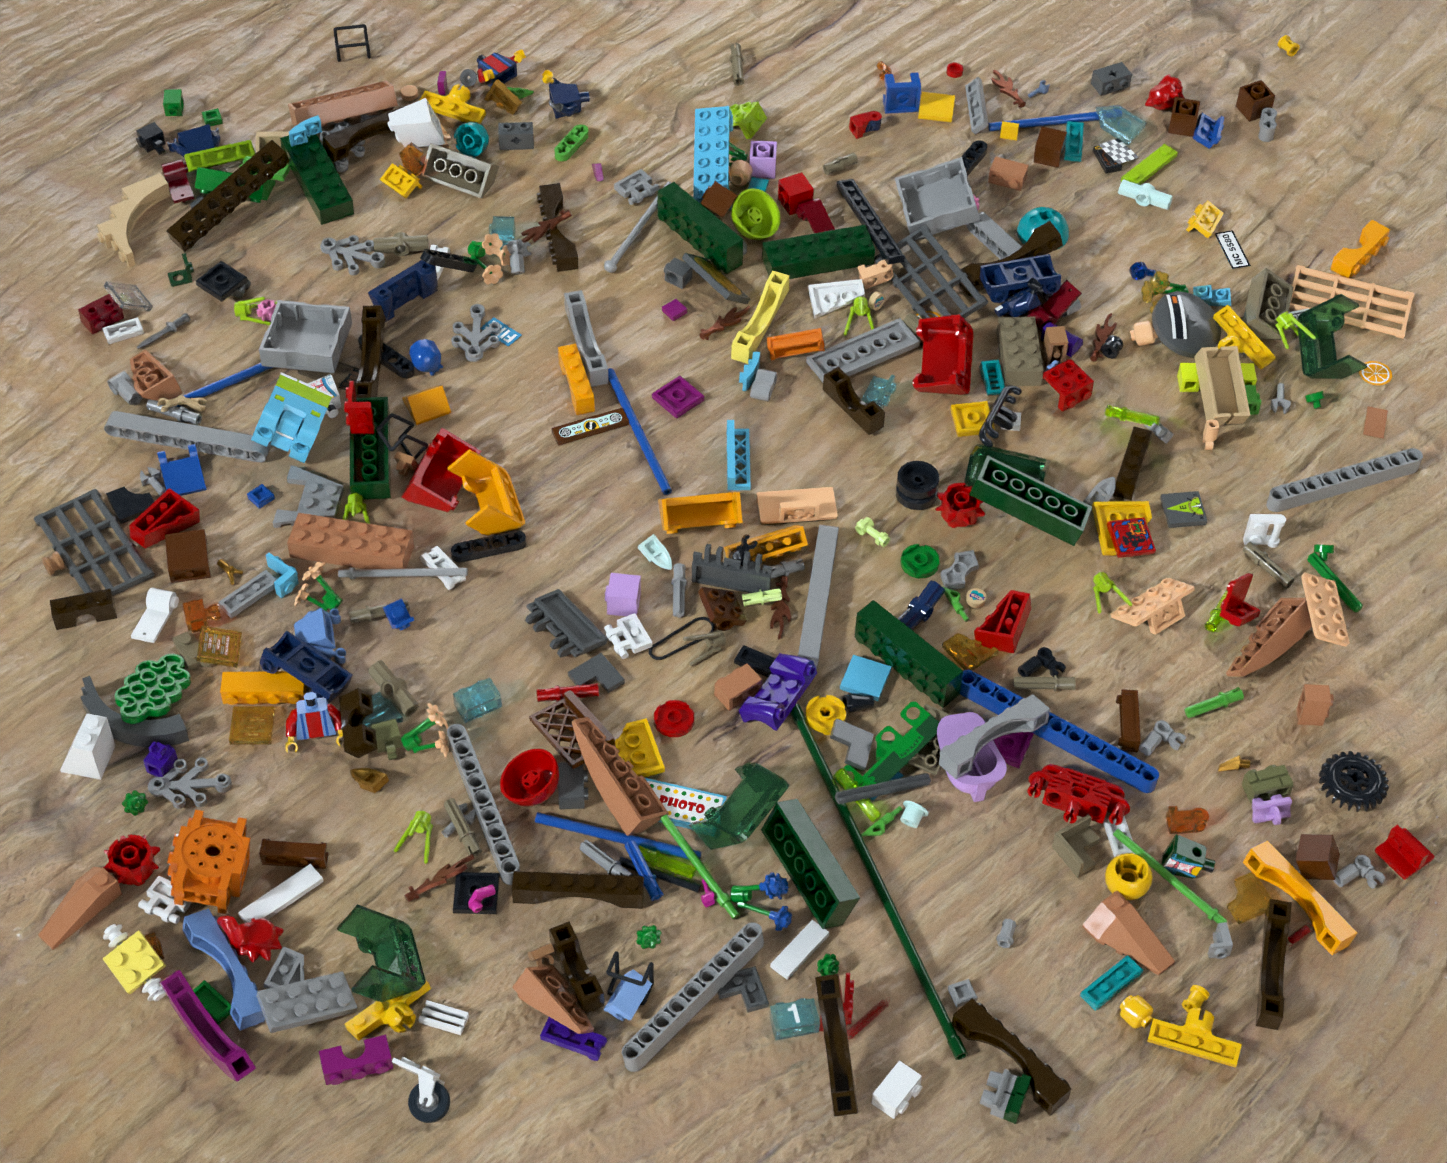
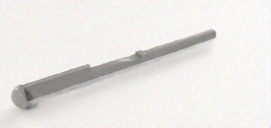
(610, 265)

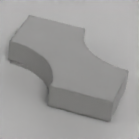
(955, 576)

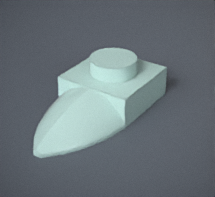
(656, 552)

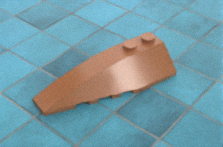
(1274, 636)
(622, 790)

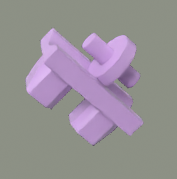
(1272, 809)

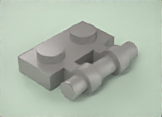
(633, 183)

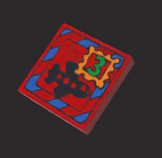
(1131, 537)

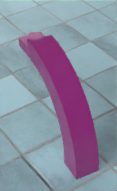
(217, 1045)

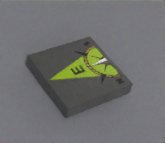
(1183, 509)

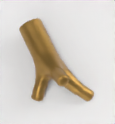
(230, 570)

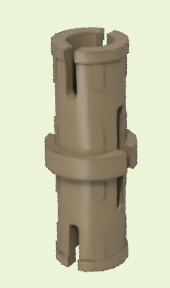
(840, 163)

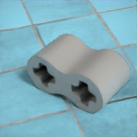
(1267, 124)
(763, 385)

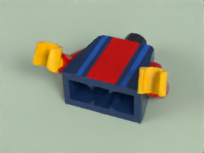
(498, 67)

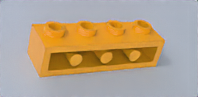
(775, 543)

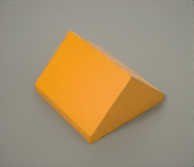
(427, 404)

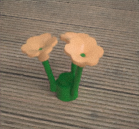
(490, 246)

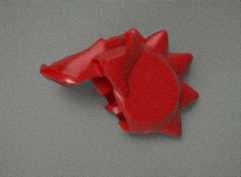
(1164, 93)
(252, 938)

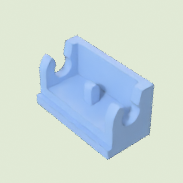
(627, 997)

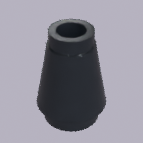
(856, 702)

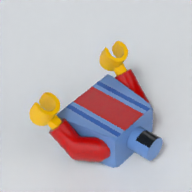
(312, 720)

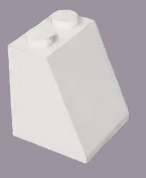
(416, 124)
(90, 748)

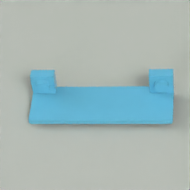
(711, 148)

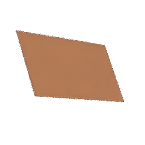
(1375, 422)

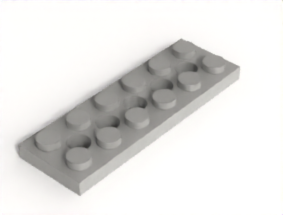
(866, 343)

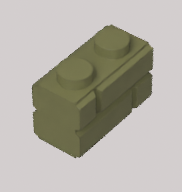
(1267, 782)

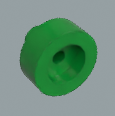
(1315, 398)
(1324, 550)

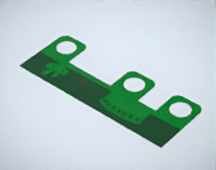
(901, 749)

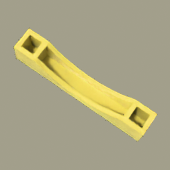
(750, 337)

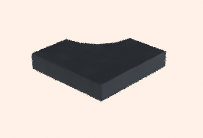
(128, 504)

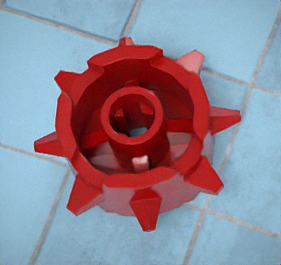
(958, 506)
(131, 859)

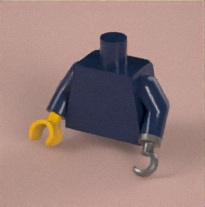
(564, 98)

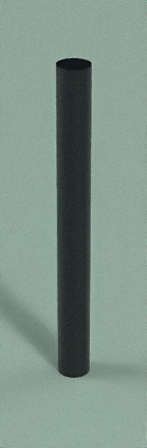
(664, 876)

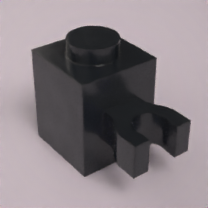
(151, 138)

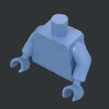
(317, 632)

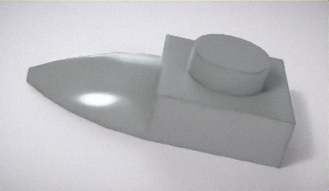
(1101, 492)

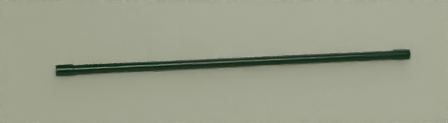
(952, 1038)

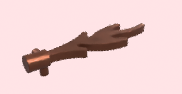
(1007, 88)
(537, 232)
(730, 319)
(1102, 335)
(782, 608)
(439, 878)

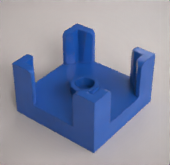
(902, 96)

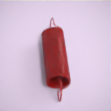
(1299, 934)

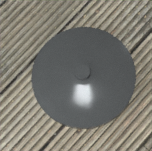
(1200, 325)

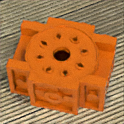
(197, 854)

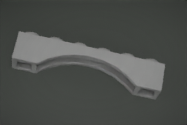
(591, 356)
(1023, 717)

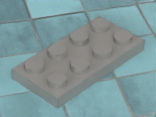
(306, 1002)

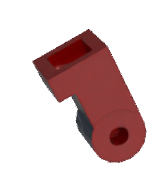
(864, 123)

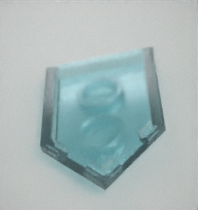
(1120, 122)

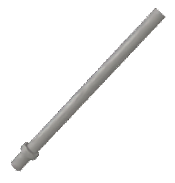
(353, 573)

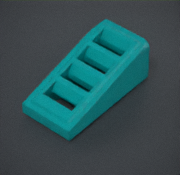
(988, 366)

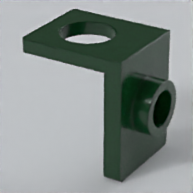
(186, 273)

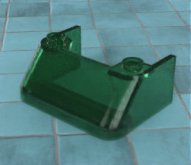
(1319, 355)
(743, 809)
(394, 952)

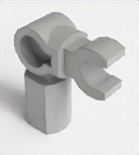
(517, 250)
(1160, 431)
(1161, 732)
(1361, 866)

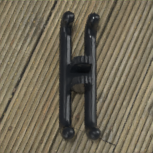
(999, 415)

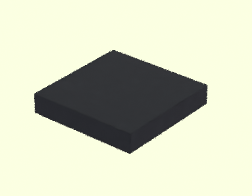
(221, 281)
(465, 886)

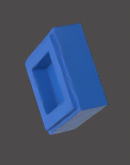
(260, 496)

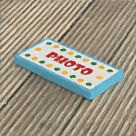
(684, 803)

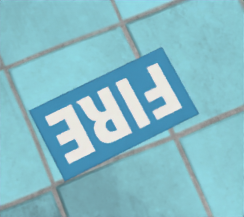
(506, 335)

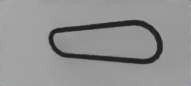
(673, 633)

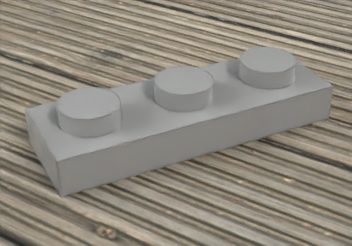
(247, 594)

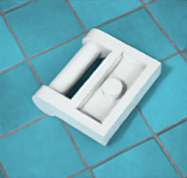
(1258, 527)

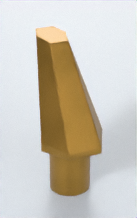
(1234, 764)

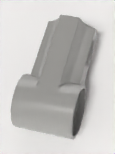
(123, 385)

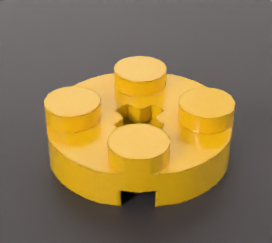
(817, 705)

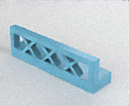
(731, 456)

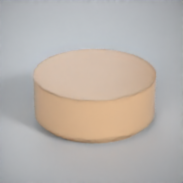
(409, 92)

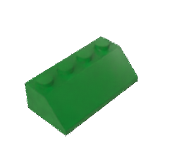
(209, 179)

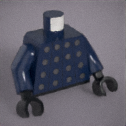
(1020, 300)

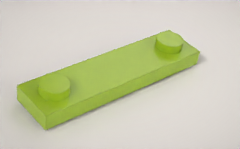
(219, 155)
(1150, 165)

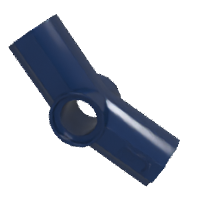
(923, 606)

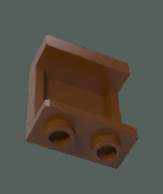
(187, 556)

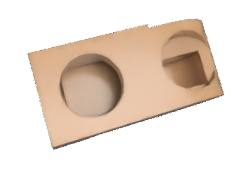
(875, 274)

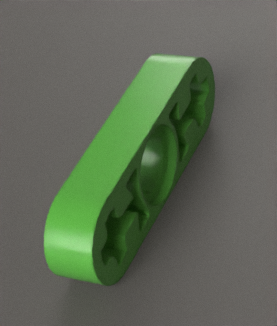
(563, 150)

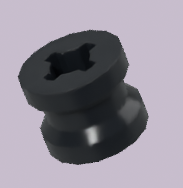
(1112, 347)

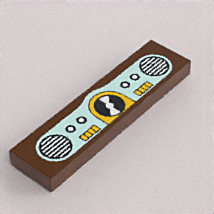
(590, 426)

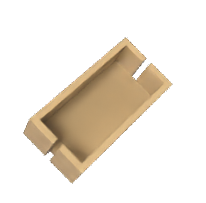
(1222, 385)

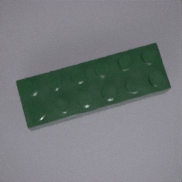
(318, 179)
(700, 228)
(819, 252)
(370, 456)
(1030, 500)
(908, 654)
(810, 863)

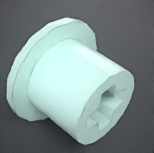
(913, 814)

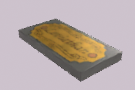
(716, 278)

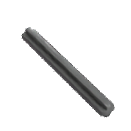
(882, 788)

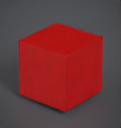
(793, 191)

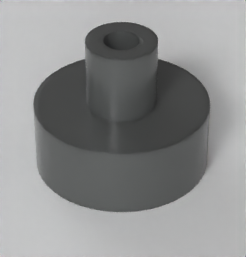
(468, 81)

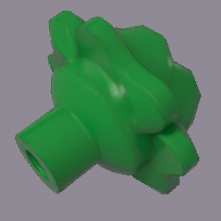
(134, 802)
(648, 937)
(828, 965)

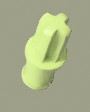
(762, 597)

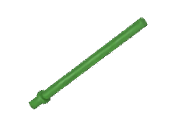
(1212, 913)

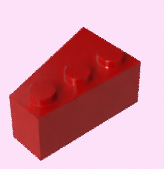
(165, 516)
(1006, 623)

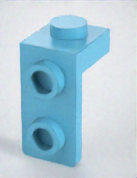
(288, 578)

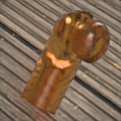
(884, 69)

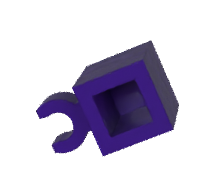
(160, 759)

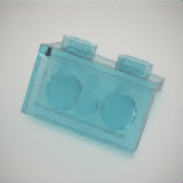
(880, 390)

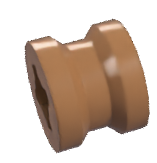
(53, 563)

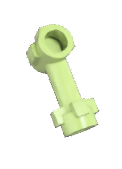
(866, 525)

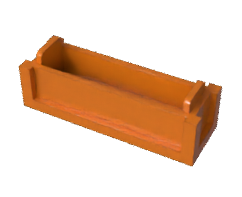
(795, 343)

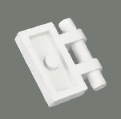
(633, 632)
(161, 892)

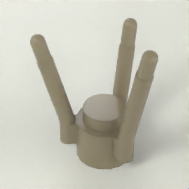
(713, 639)

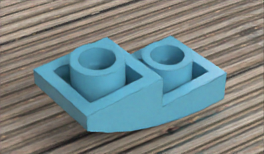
(306, 128)
(1215, 297)
(750, 371)

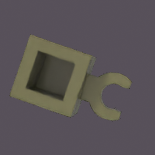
(387, 737)

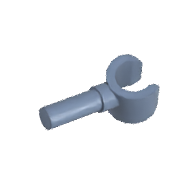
(1042, 89)

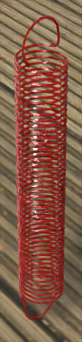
(864, 1019)

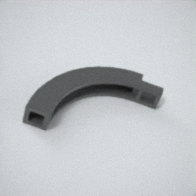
(142, 734)

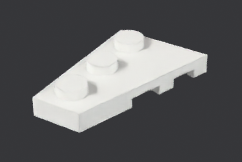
(834, 295)

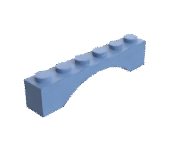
(205, 934)

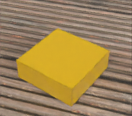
(1009, 130)

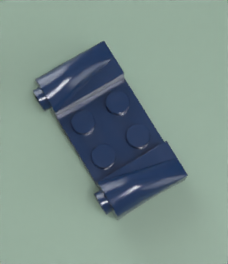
(1015, 274)
(413, 282)
(306, 665)

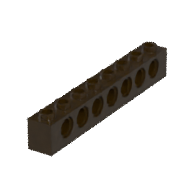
(229, 187)

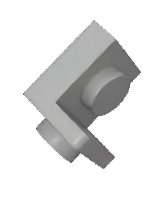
(1222, 942)

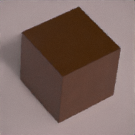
(1253, 99)
(1184, 117)
(1050, 147)
(718, 199)
(1317, 856)

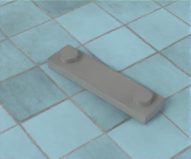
(976, 105)

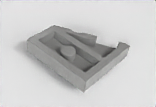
(286, 969)

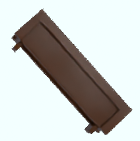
(1129, 720)
(293, 854)

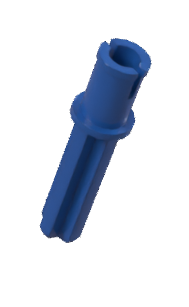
(643, 870)

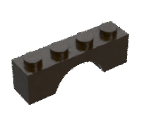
(839, 388)
(1132, 463)
(583, 983)

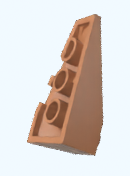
(152, 378)
(83, 902)
(1122, 928)
(547, 992)

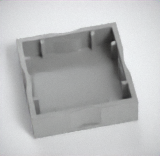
(937, 197)
(305, 336)

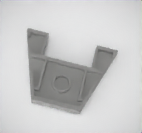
(319, 497)

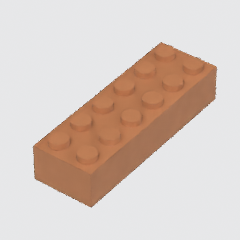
(345, 104)
(350, 543)

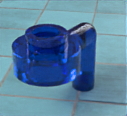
(1139, 271)

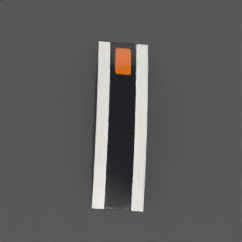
(1177, 317)

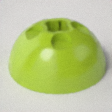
(755, 214)

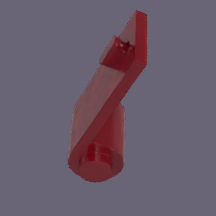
(177, 181)
(816, 215)
(1055, 306)

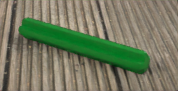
(1345, 594)

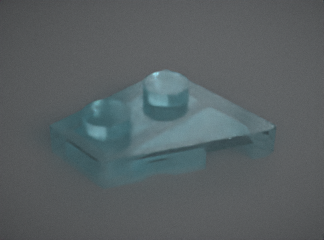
(383, 711)

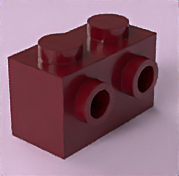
(100, 314)

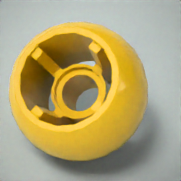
(1129, 876)

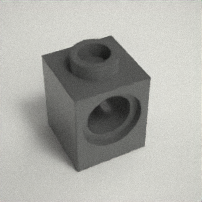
(678, 273)

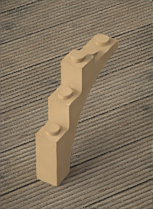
(124, 215)

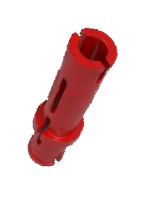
(557, 692)

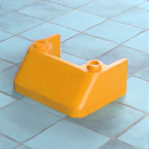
(494, 492)
(700, 511)

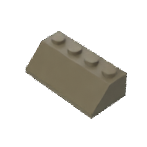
(459, 171)
(1266, 300)

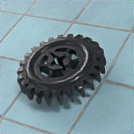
(1350, 791)

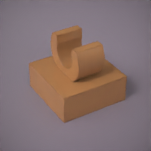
(540, 953)

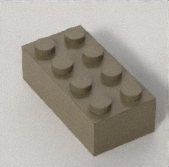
(1019, 351)

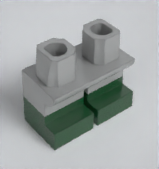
(1009, 1096)

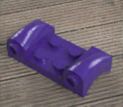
(780, 692)

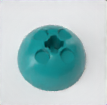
(1038, 217)

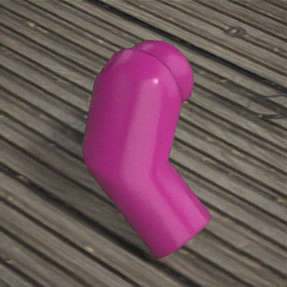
(475, 901)

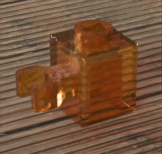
(197, 615)

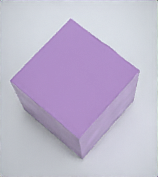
(763, 159)
(623, 594)

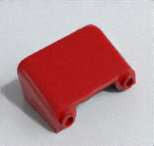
(945, 355)
(432, 481)

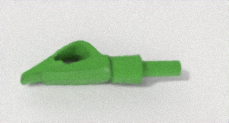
(520, 93)
(955, 602)
(880, 824)

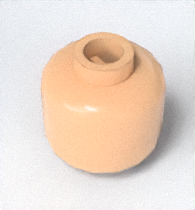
(740, 172)
(1143, 333)

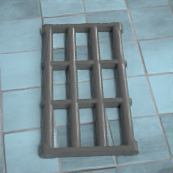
(929, 264)
(93, 529)

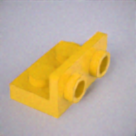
(400, 181)
(1205, 219)

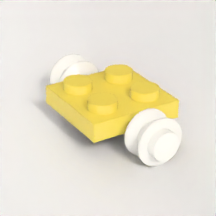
(134, 962)

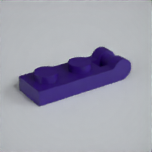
(564, 1037)

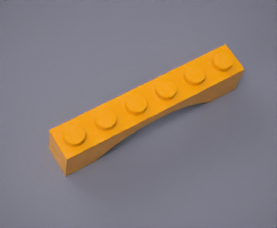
(1330, 927)

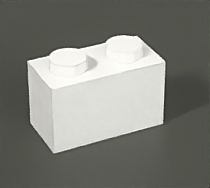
(897, 1089)

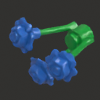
(775, 887)

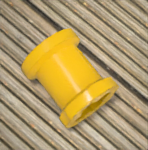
(1288, 45)
(1196, 998)

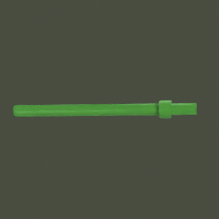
(722, 898)

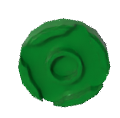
(919, 561)

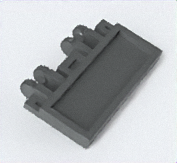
(730, 574)
(566, 622)

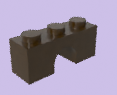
(95, 603)
(357, 737)

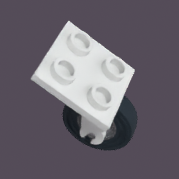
(428, 1099)

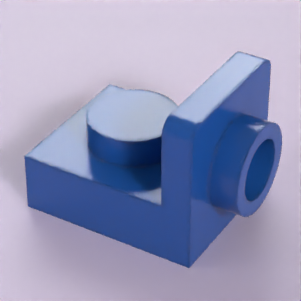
(398, 615)

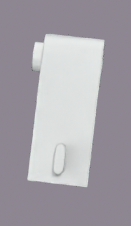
(159, 608)

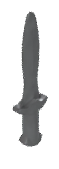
(171, 326)

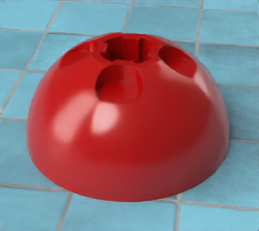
(530, 778)

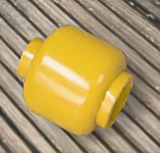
(1136, 1011)

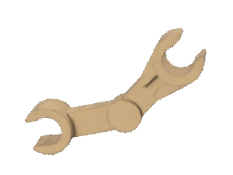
(196, 403)

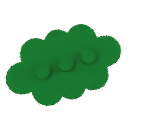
(152, 688)

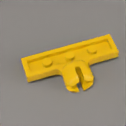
(455, 105)
(1243, 337)
(391, 1012)
(1195, 1038)

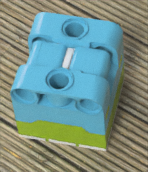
(292, 417)

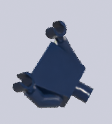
(195, 140)

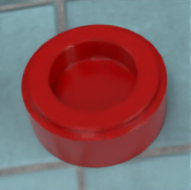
(954, 70)

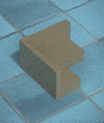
(1072, 845)

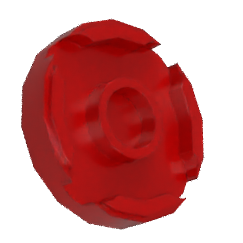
(674, 718)

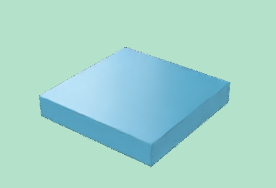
(865, 677)

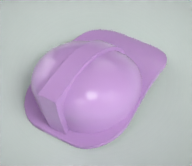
(988, 764)

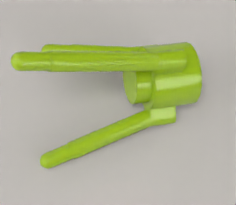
(860, 307)
(244, 308)
(1287, 321)
(355, 506)
(1104, 584)
(419, 824)

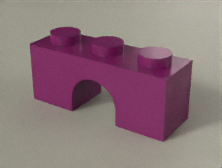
(339, 1068)

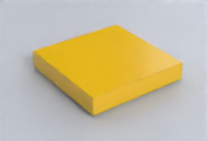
(936, 106)
(969, 417)

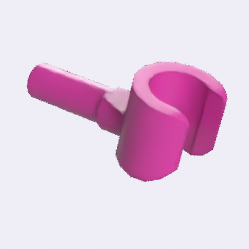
(708, 897)

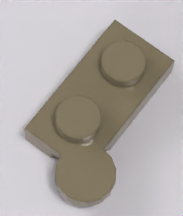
(187, 647)

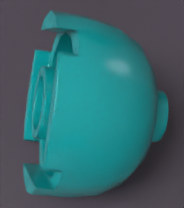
(471, 139)

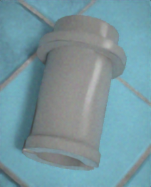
(1005, 938)

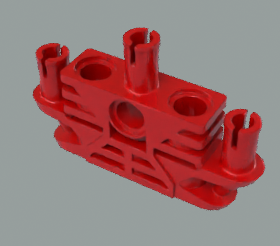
(1078, 794)

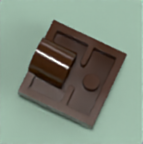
(722, 608)

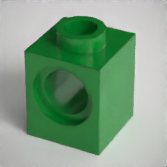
(173, 102)

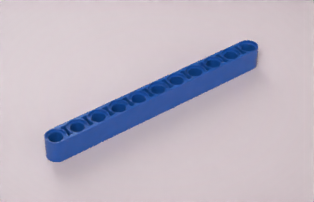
(998, 699)

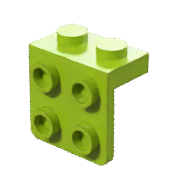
(748, 117)

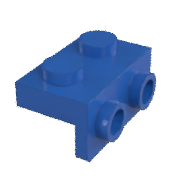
(1208, 130)

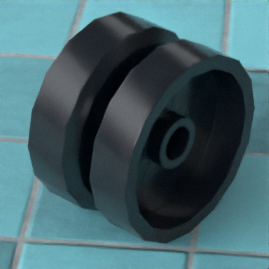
(917, 485)

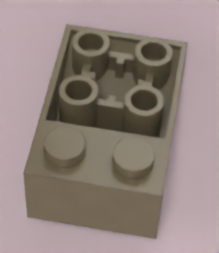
(929, 755)

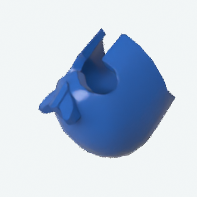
(426, 356)

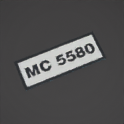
(1232, 249)

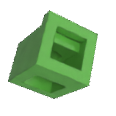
(1253, 399)

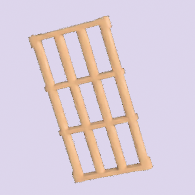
(1355, 296)

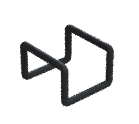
(366, 43)
(401, 438)
(649, 972)

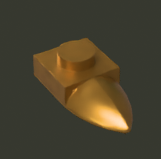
(369, 778)

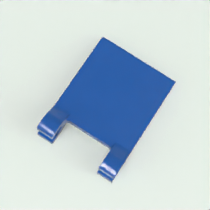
(183, 475)

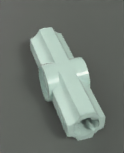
(1145, 194)

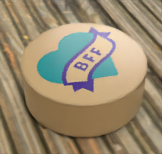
(876, 300)
(976, 598)

